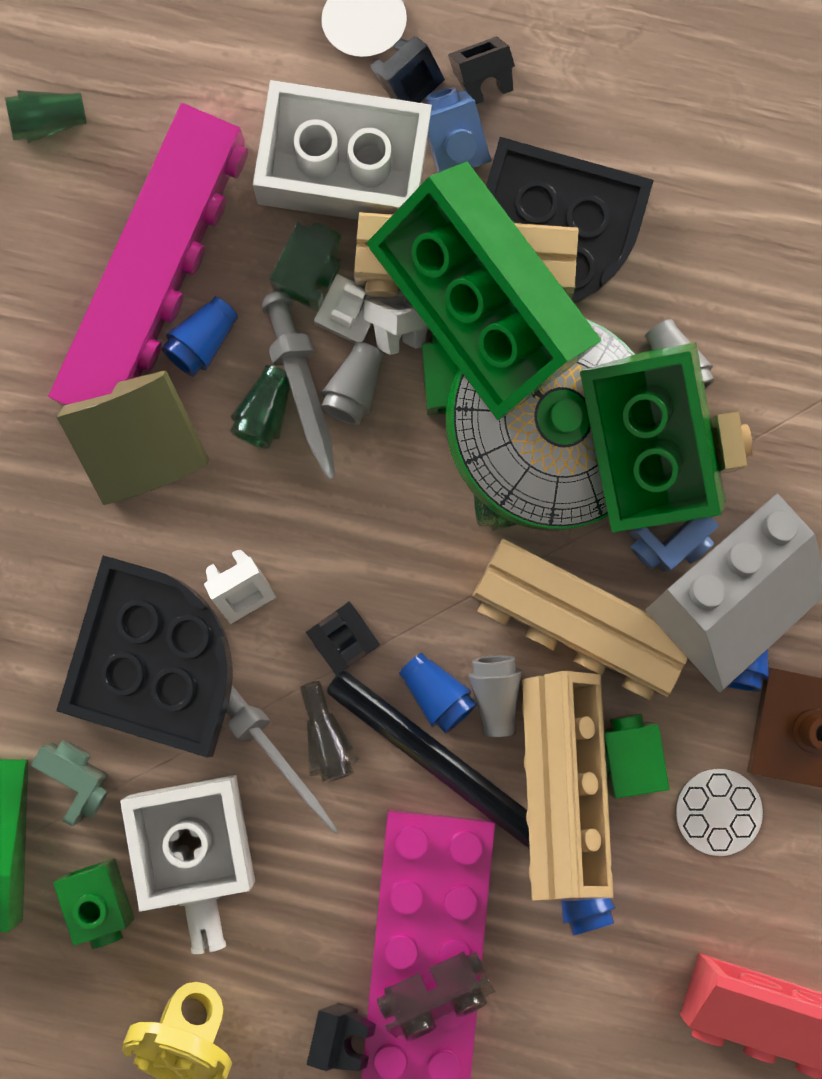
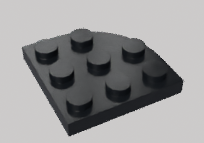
(572, 192)
(150, 660)

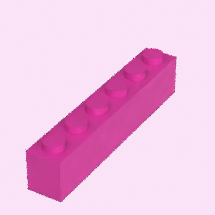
(153, 256)

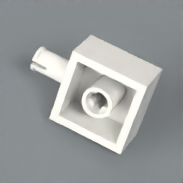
(169, 873)

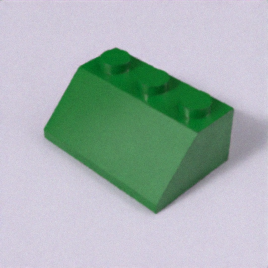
(654, 438)

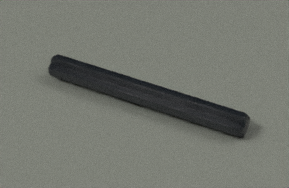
(430, 755)

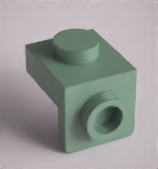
(70, 767)

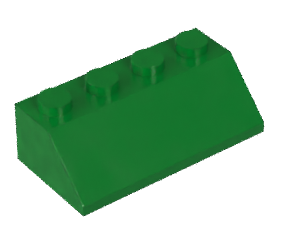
(482, 289)

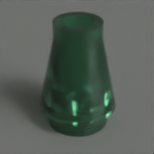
(42, 114)
(263, 409)

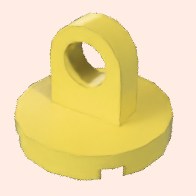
(175, 1046)

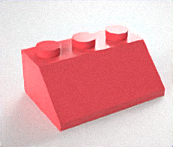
(755, 1011)

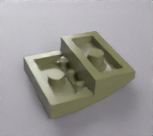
(133, 437)

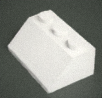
(339, 151)

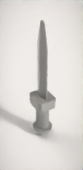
(292, 352)
(247, 724)

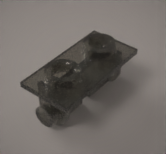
(418, 1008)

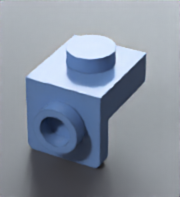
(455, 130)
(687, 542)

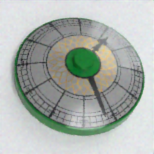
(541, 456)

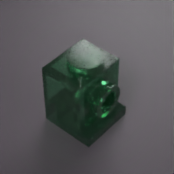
(307, 264)

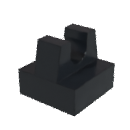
(483, 61)
(410, 72)
(343, 638)
(332, 1039)

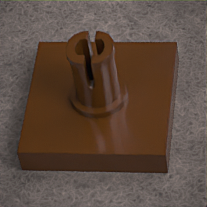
(789, 729)

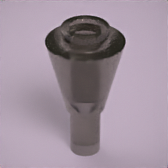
(328, 746)

